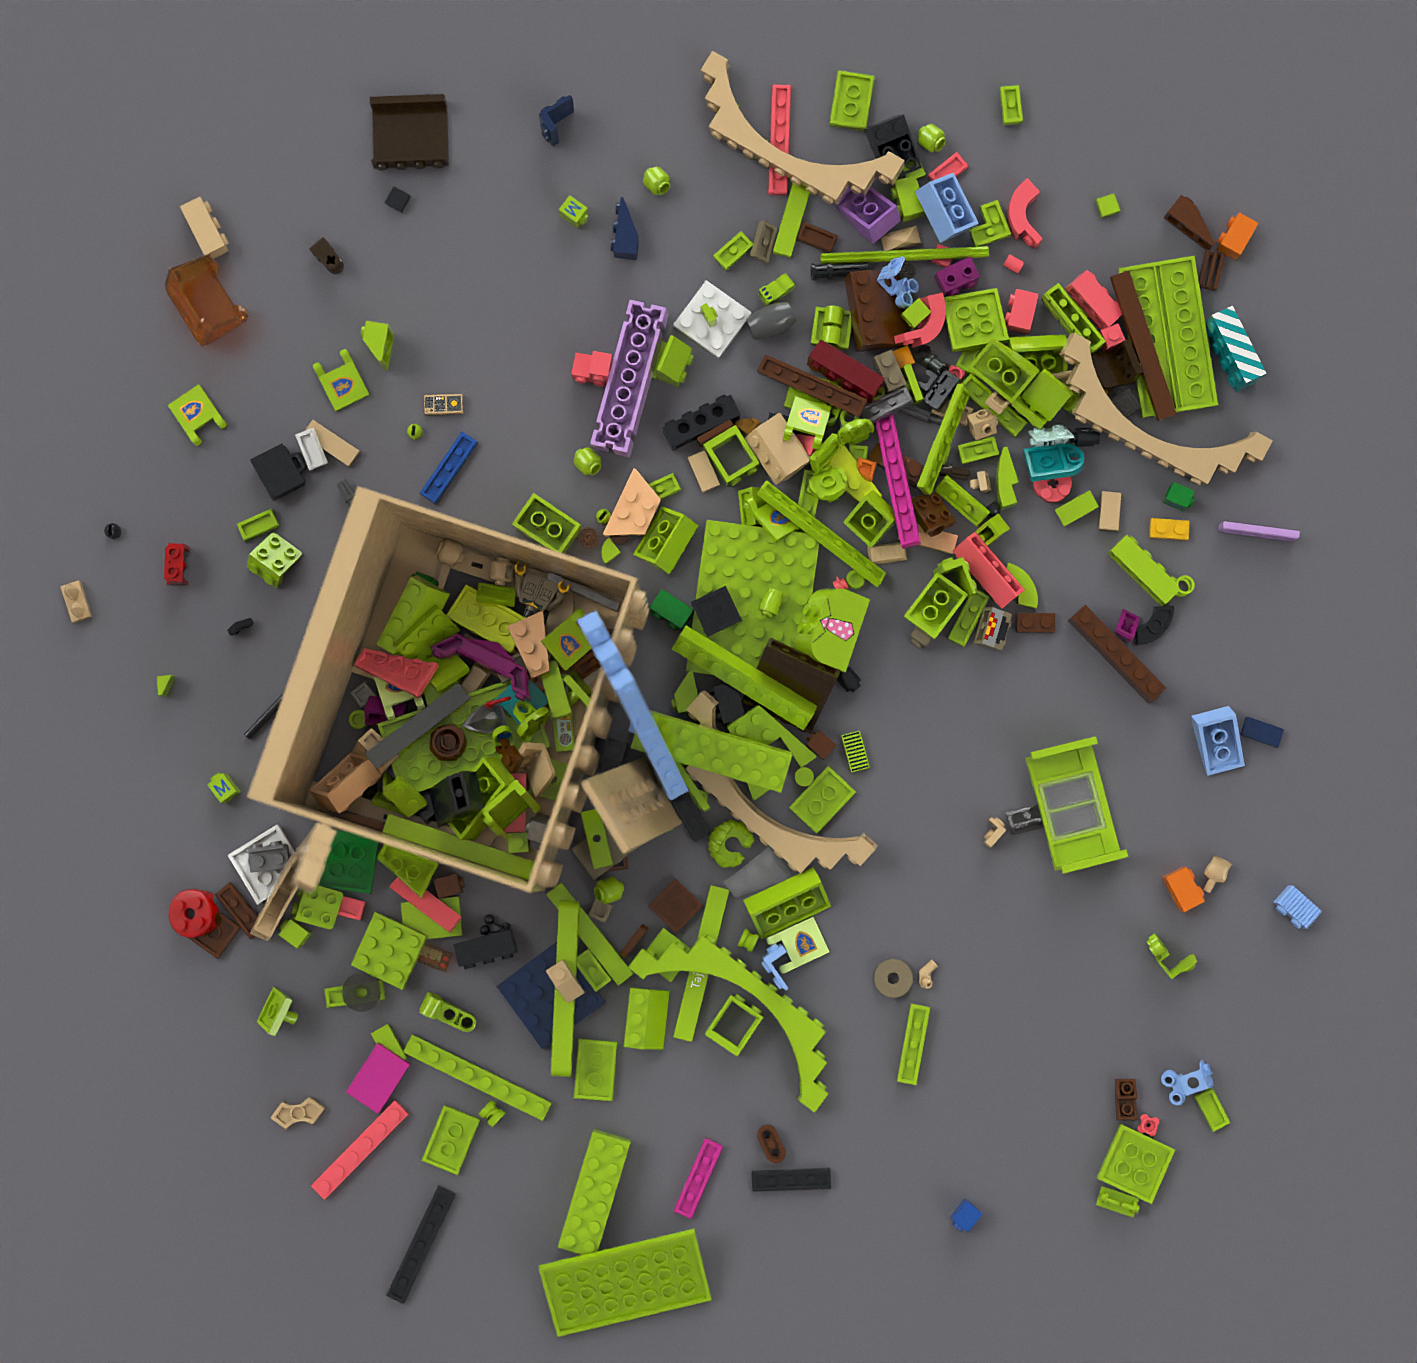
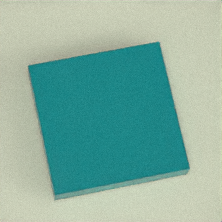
(538, 699)

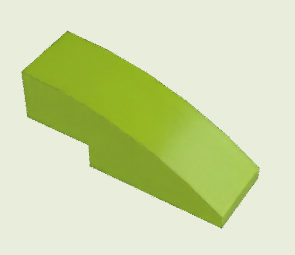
(1005, 480)

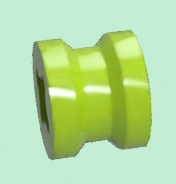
(748, 940)

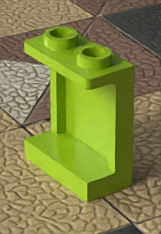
(508, 807)

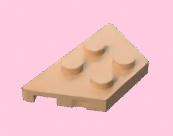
(634, 508)

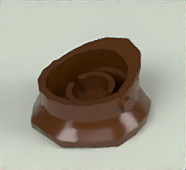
(448, 742)

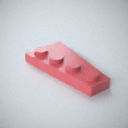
(397, 670)

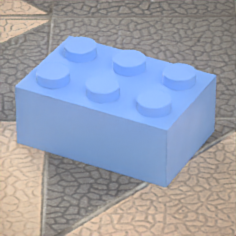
(946, 207)

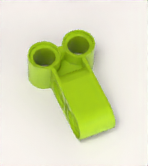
(434, 1008)

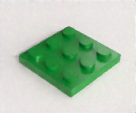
(350, 863)

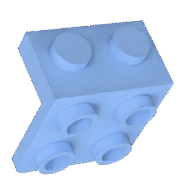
(774, 952)

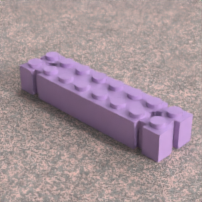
(629, 378)

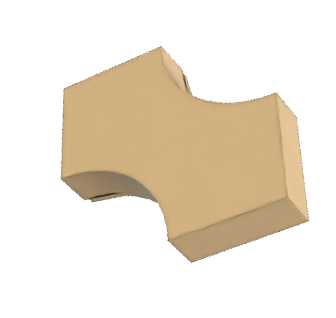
(307, 1111)

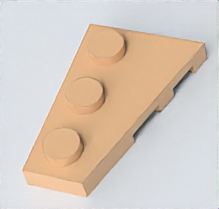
(527, 637)

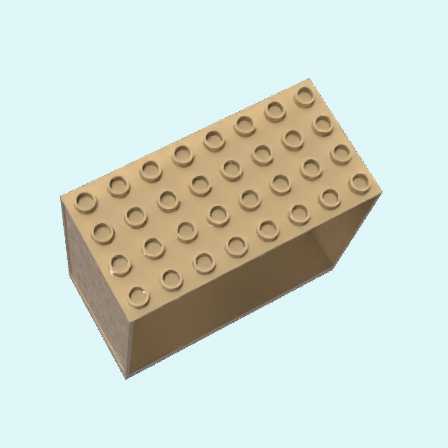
(369, 570)

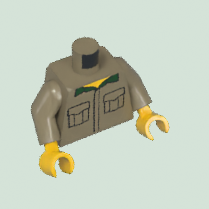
(538, 592)

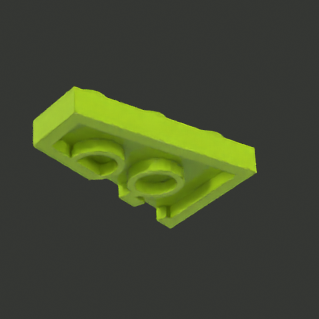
(409, 867)

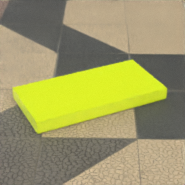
(484, 619)

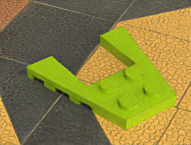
(763, 728)

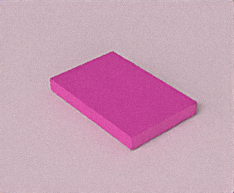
(378, 1078)

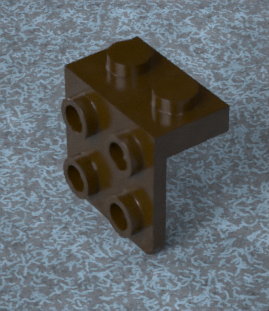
(1117, 366)

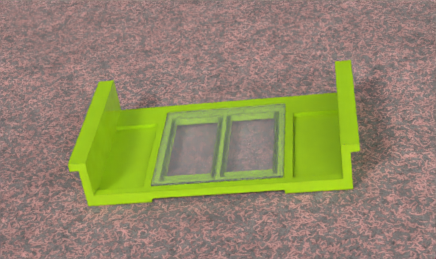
(1073, 806)

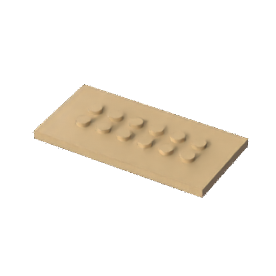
(632, 804)

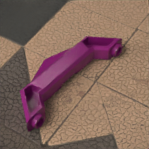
(489, 655)

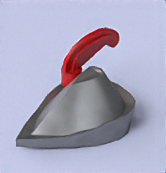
(487, 717)

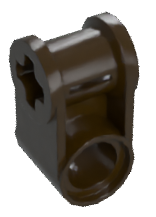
(326, 255)

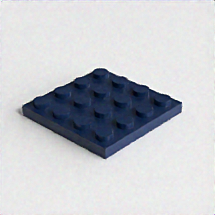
(533, 994)

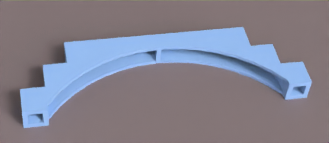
(634, 705)

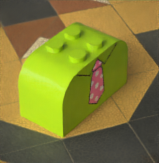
(831, 626)

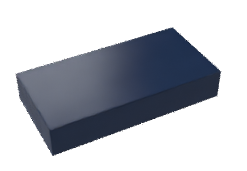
(1262, 732)

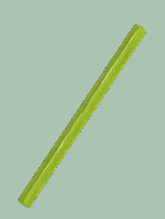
(909, 255)

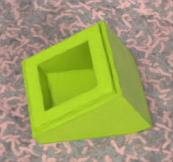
(164, 684)

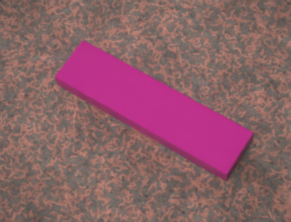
(698, 1178)

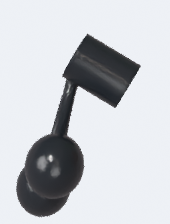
(489, 919)

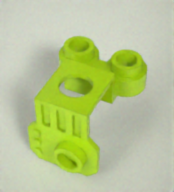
(1161, 952)

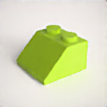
(379, 340)
(674, 362)

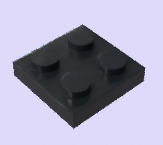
(716, 611)

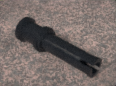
(829, 267)

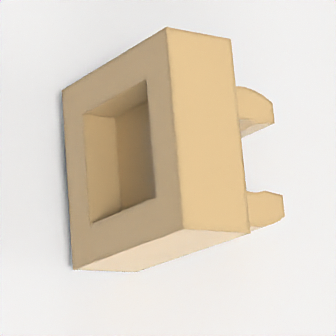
(982, 482)

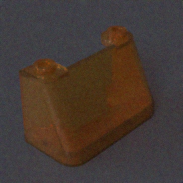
(203, 300)

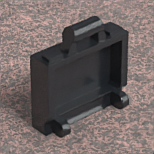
(278, 471)

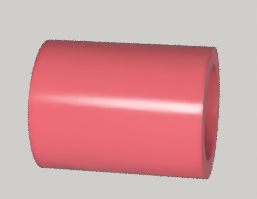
(1013, 264)

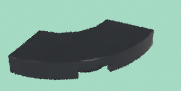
(1155, 626)

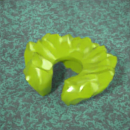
(718, 838)

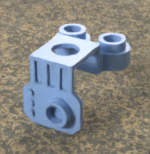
(902, 288)
(1180, 1084)

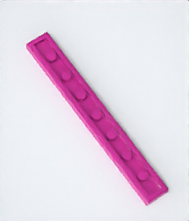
(898, 482)

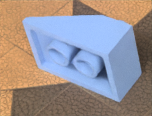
(1218, 740)

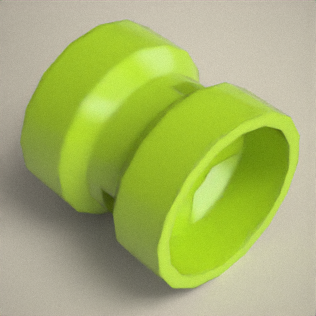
(491, 1113)

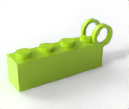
(1147, 573)

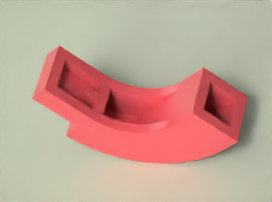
(1016, 214)
(928, 327)

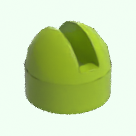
(418, 431)
(605, 520)

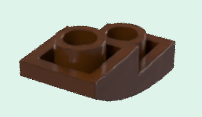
(1125, 1099)

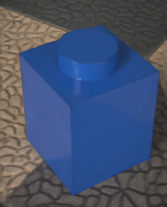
(965, 1216)

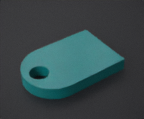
(1053, 461)

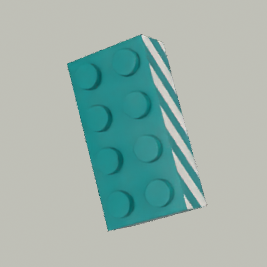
(1234, 349)

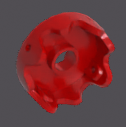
(204, 910)

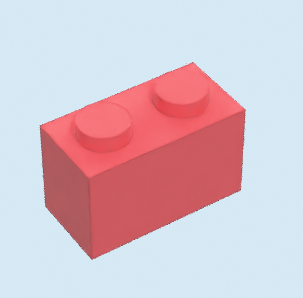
(1021, 311)

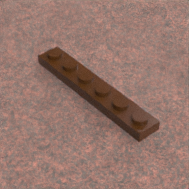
(812, 386)

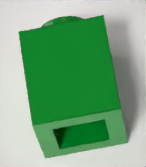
(1179, 496)

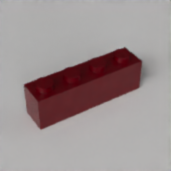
(845, 371)

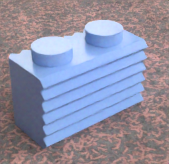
(1297, 907)

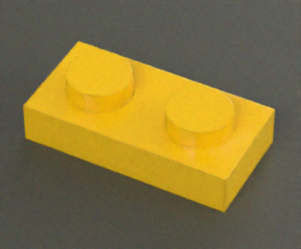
(1169, 529)

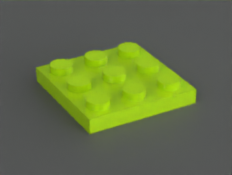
(975, 319)
(389, 950)
(1135, 1163)

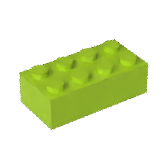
(493, 779)

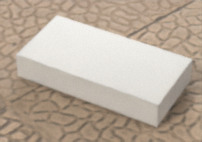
(311, 449)

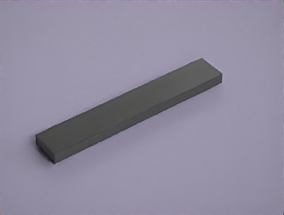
(417, 726)

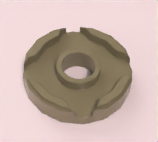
(901, 986)

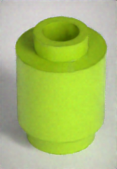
(771, 603)

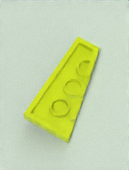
(857, 485)

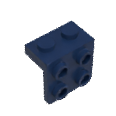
(552, 114)

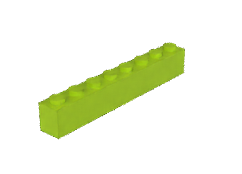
(744, 677)

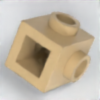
(982, 424)

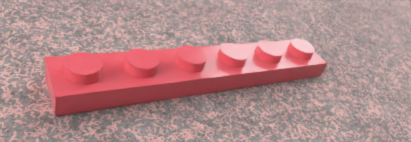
(359, 1149)

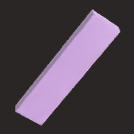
(1258, 531)

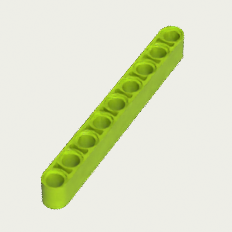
(564, 1012)

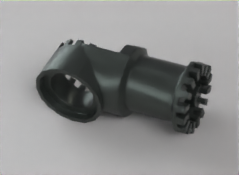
(930, 361)

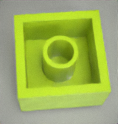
(871, 519)

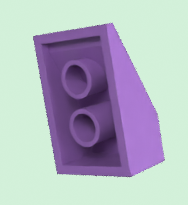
(869, 213)

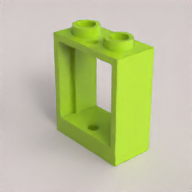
(722, 439)
(724, 1042)

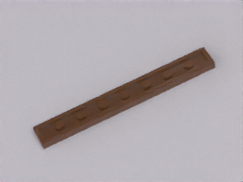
(1143, 345)

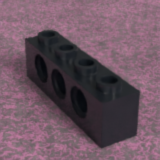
(677, 439)

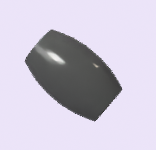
(771, 320)

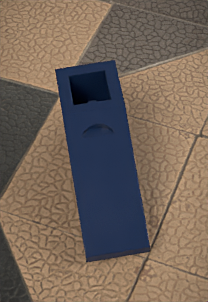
(626, 237)

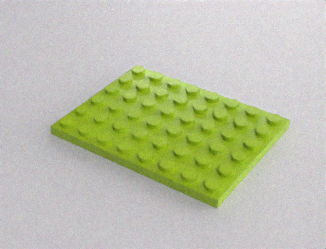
(748, 565)

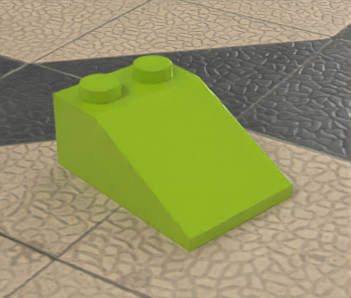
(1004, 369)
(935, 605)

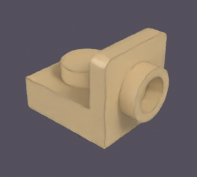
(993, 835)

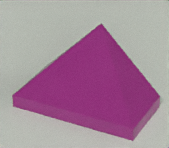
(1127, 626)

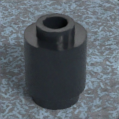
(1085, 437)
(849, 680)

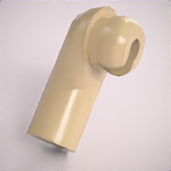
(925, 974)

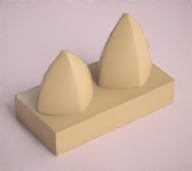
(76, 601)

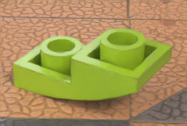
(1076, 508)

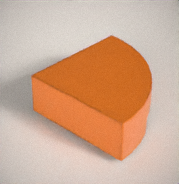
(866, 468)

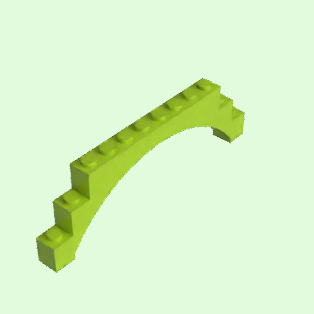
(800, 1030)

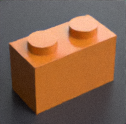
(1237, 236)
(1183, 889)

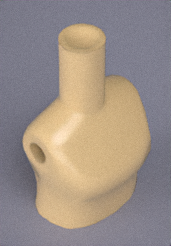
(1216, 872)

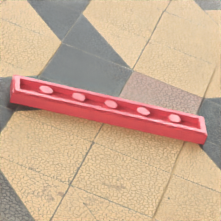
(779, 134)

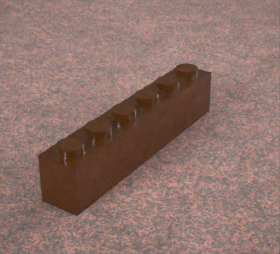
(1117, 654)

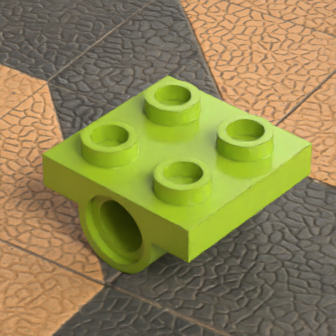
(832, 326)

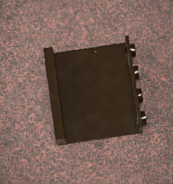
(410, 131)
(799, 674)

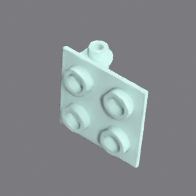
(1057, 434)

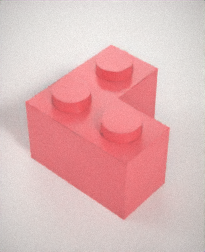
(592, 368)

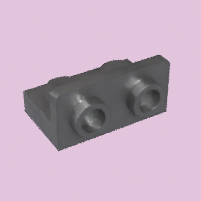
(268, 857)

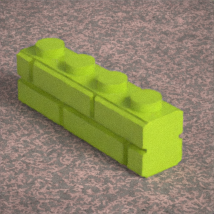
(1071, 317)

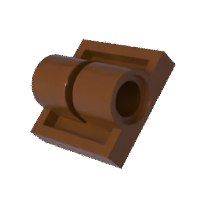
(932, 514)

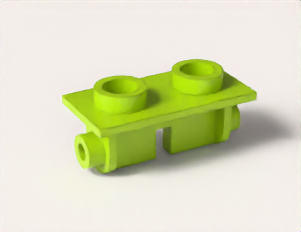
(1117, 1201)

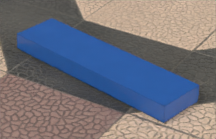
(448, 468)

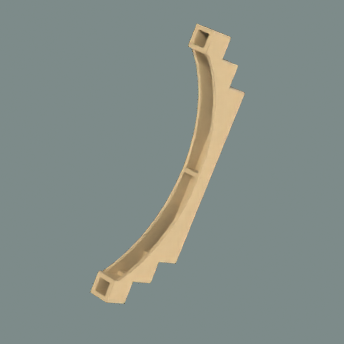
(819, 179)
(1101, 413)
(793, 846)
(300, 872)

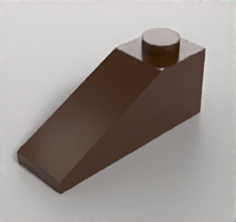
(1188, 220)
(912, 468)

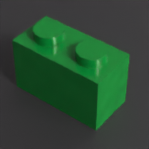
(671, 610)

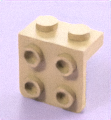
(536, 766)

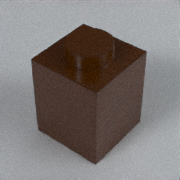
(820, 744)
(449, 885)

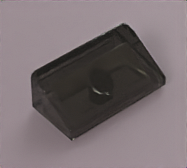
(1024, 820)

